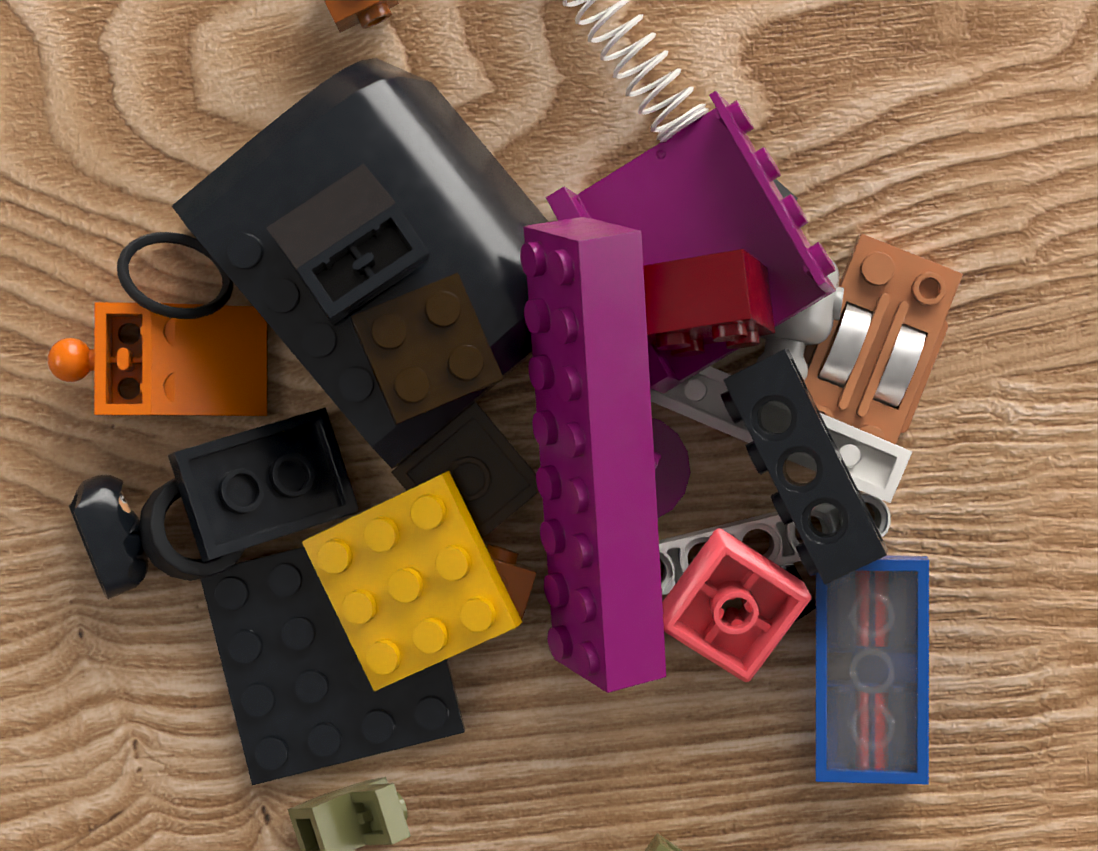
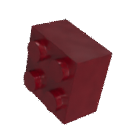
(707, 302)

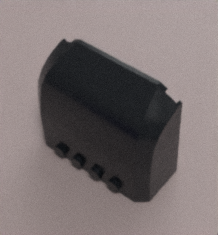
(442, 183)

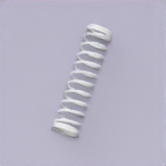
(669, 129)

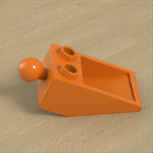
(181, 364)

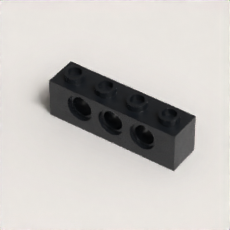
(858, 539)

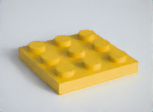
(412, 581)

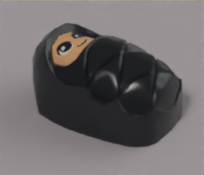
(109, 534)

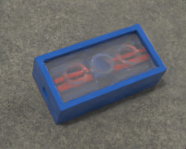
(873, 674)

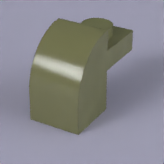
(351, 818)

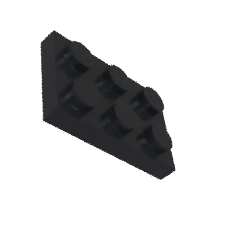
(263, 484)

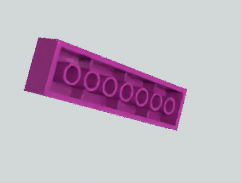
(595, 449)

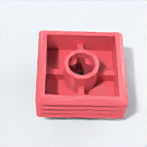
(741, 637)

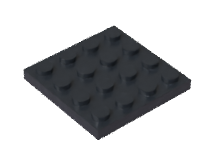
(299, 681)

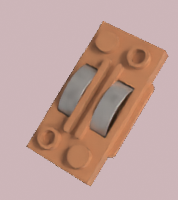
(885, 340)

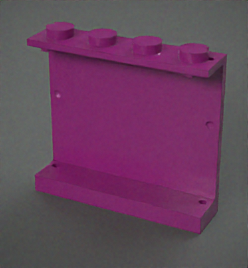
(706, 197)

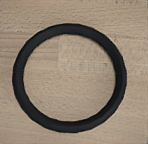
(158, 308)

